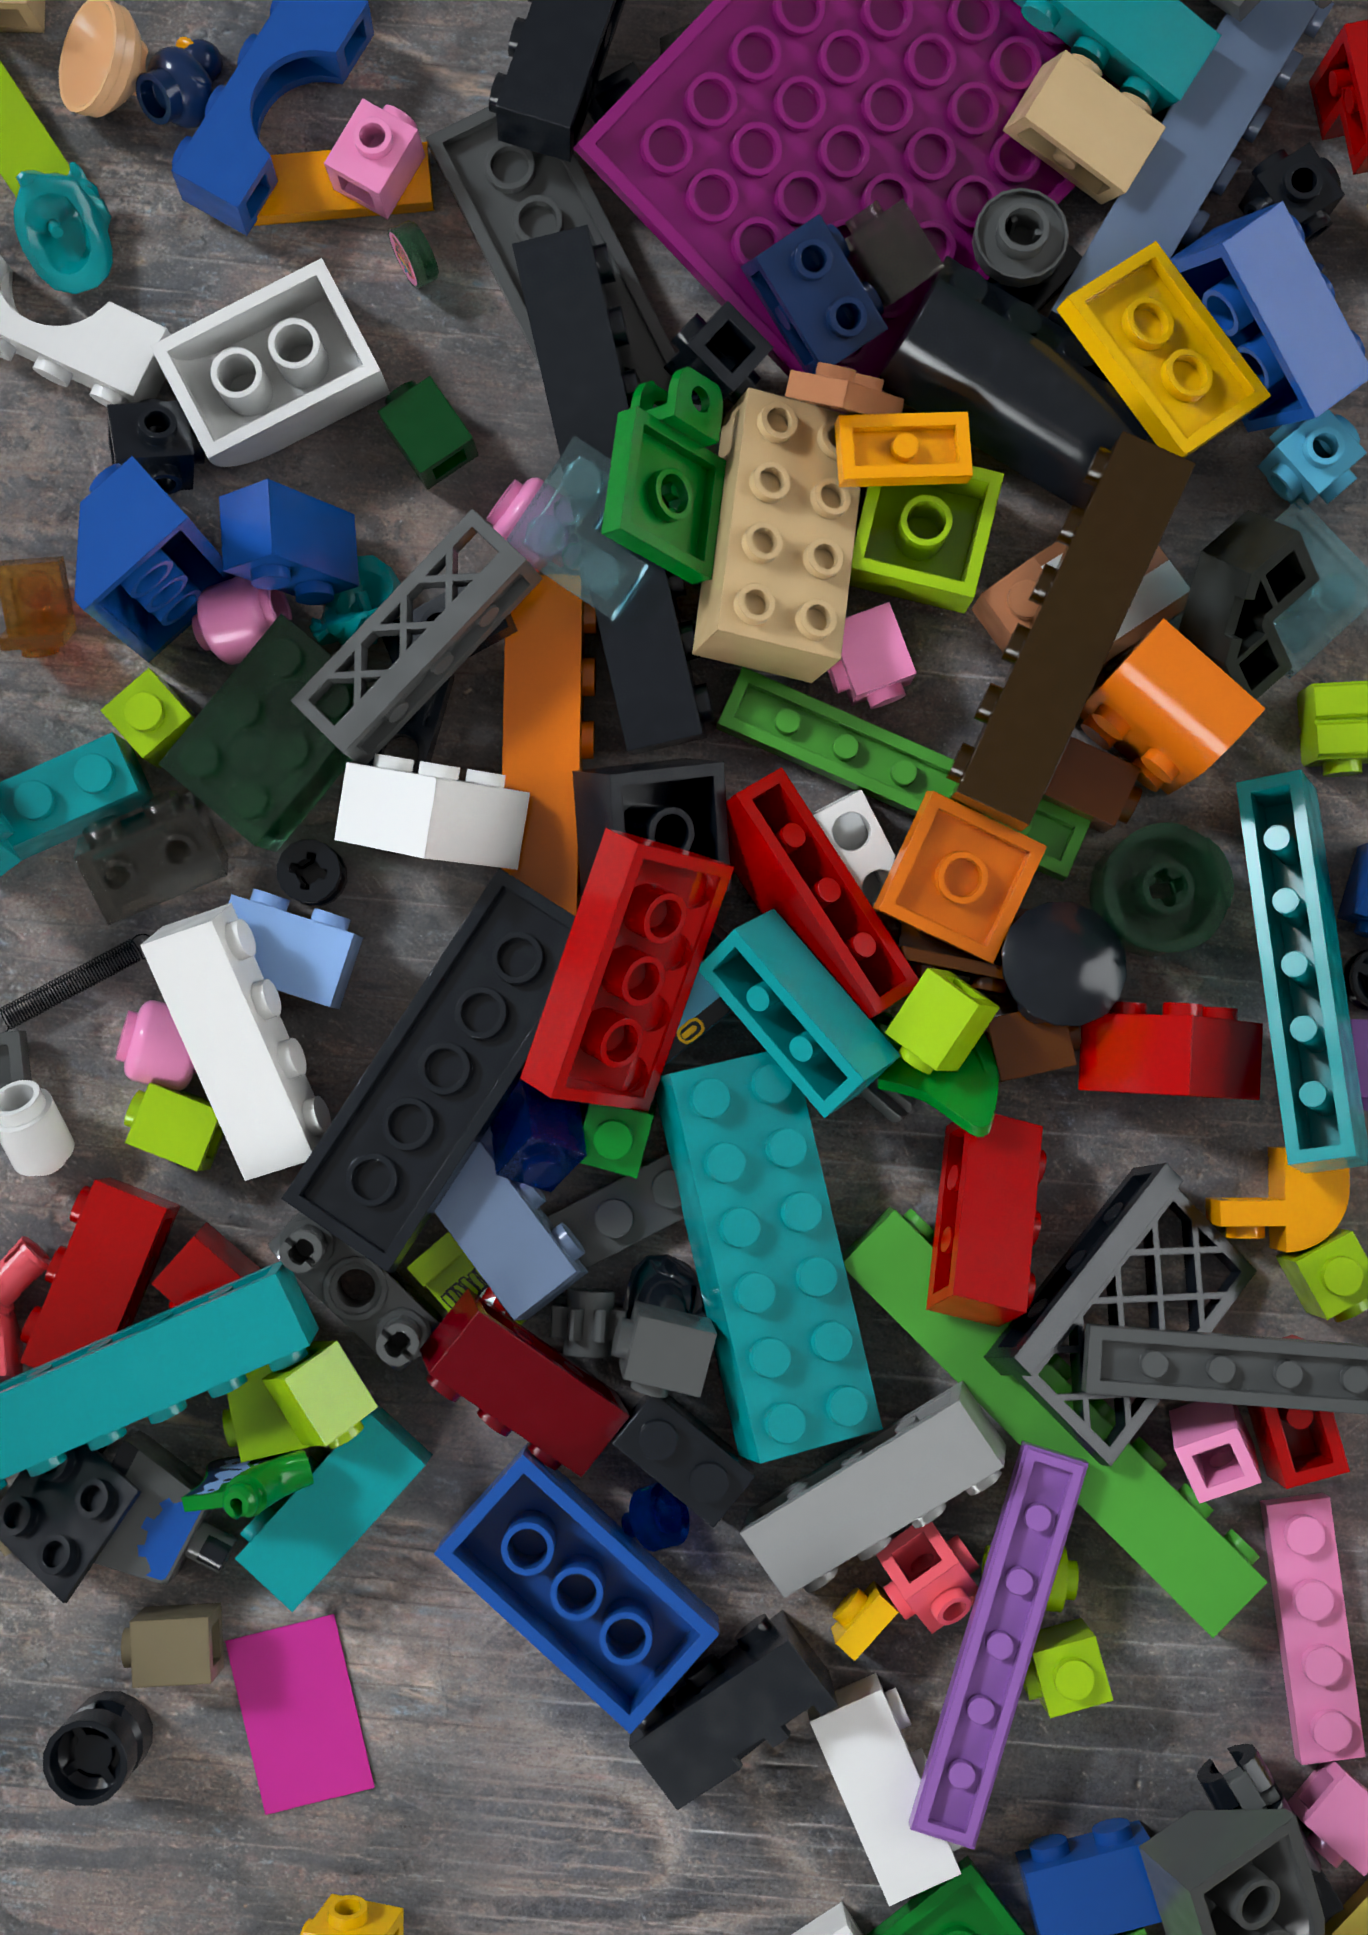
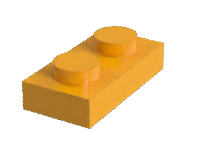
(903, 449)

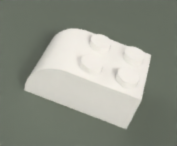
(271, 368)

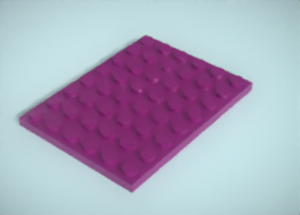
(821, 112)

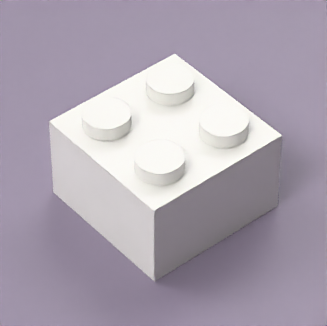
(432, 812)

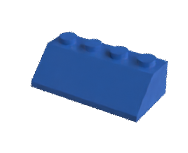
(140, 560)

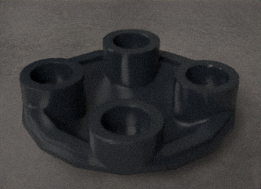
(1063, 964)

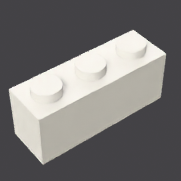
(880, 1787)

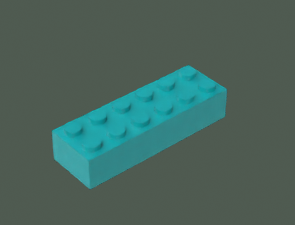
(767, 1257)

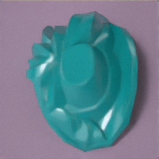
(64, 229)
(353, 607)

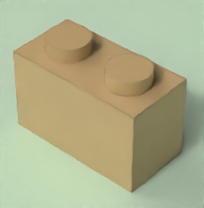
(1085, 126)

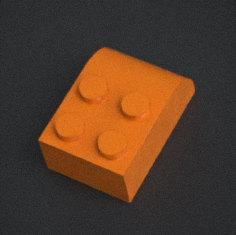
(1168, 710)

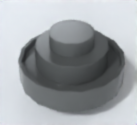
(1020, 237)

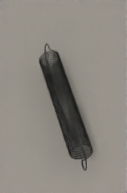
(93, 964)

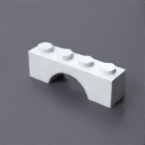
(102, 352)

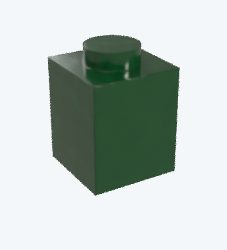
(427, 431)

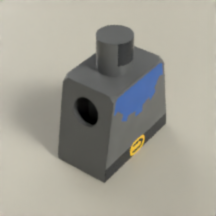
(157, 1531)

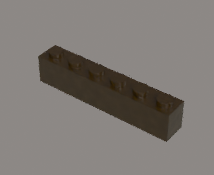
(1071, 631)

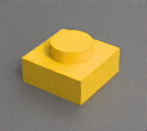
(861, 1618)

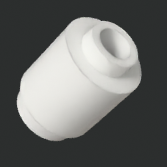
(33, 1129)

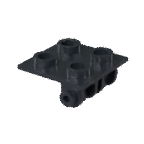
(65, 1517)

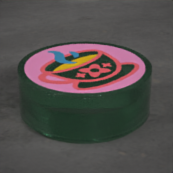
(413, 253)

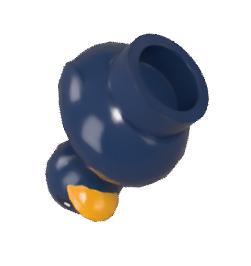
(179, 82)

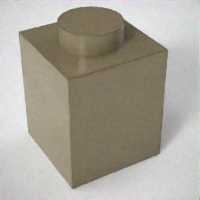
(174, 1645)

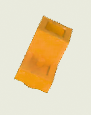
(1298, 1206)

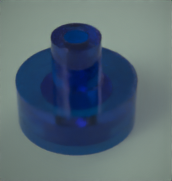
(656, 1518)

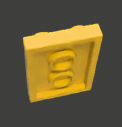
(1163, 351)

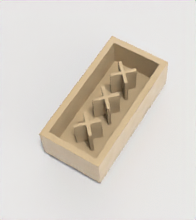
(779, 542)

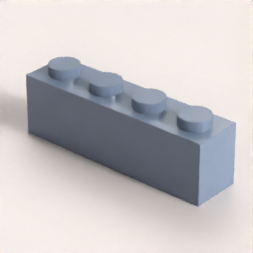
(510, 1235)

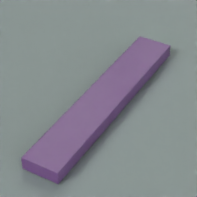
(998, 1645)

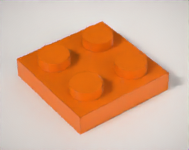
(960, 876)

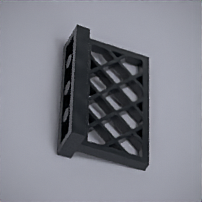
(1096, 1264)

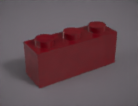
(522, 1385)

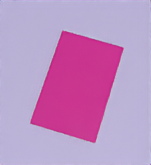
(299, 1714)

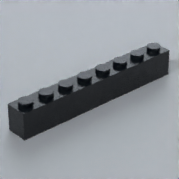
(585, 390)

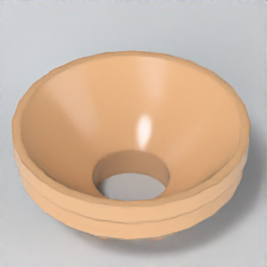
(100, 59)

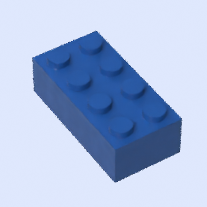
(579, 1588)

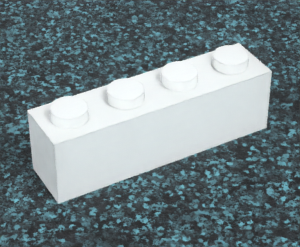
(238, 1040)

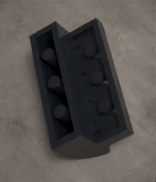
(1019, 376)

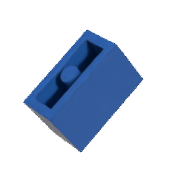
(288, 542)
(1089, 1881)

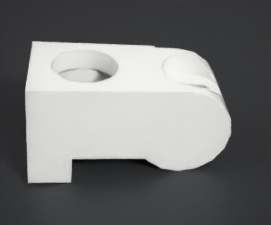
(858, 841)

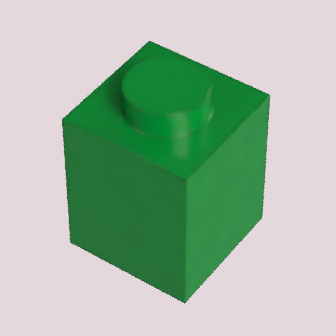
(617, 1138)

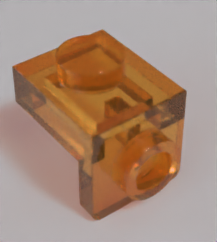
(36, 606)

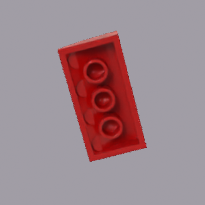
(626, 972)

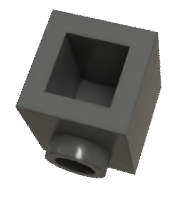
(664, 1350)

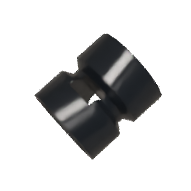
(97, 1748)

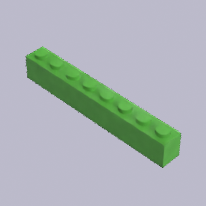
(1129, 1499)

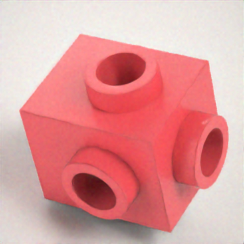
(929, 1576)

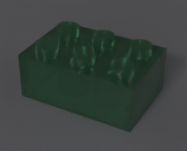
(254, 749)

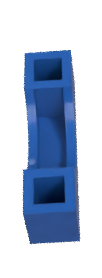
(301, 43)

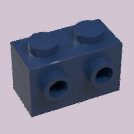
(816, 295)

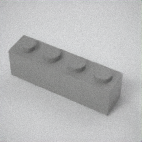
(874, 1491)

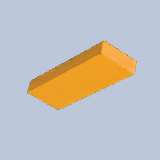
(307, 193)

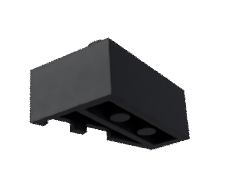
(732, 1708)

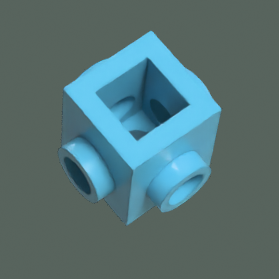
(1313, 458)

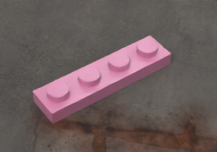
(1312, 1628)

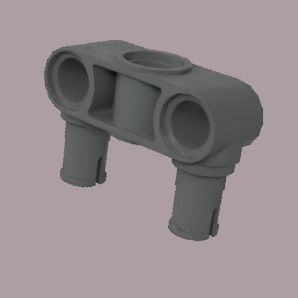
(390, 1322)

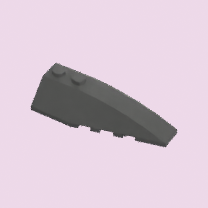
(1233, 1875)

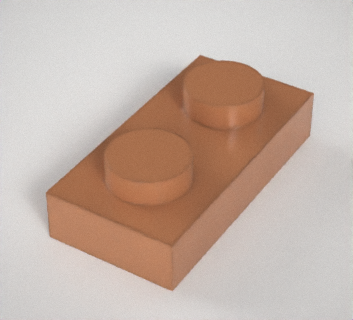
(842, 391)

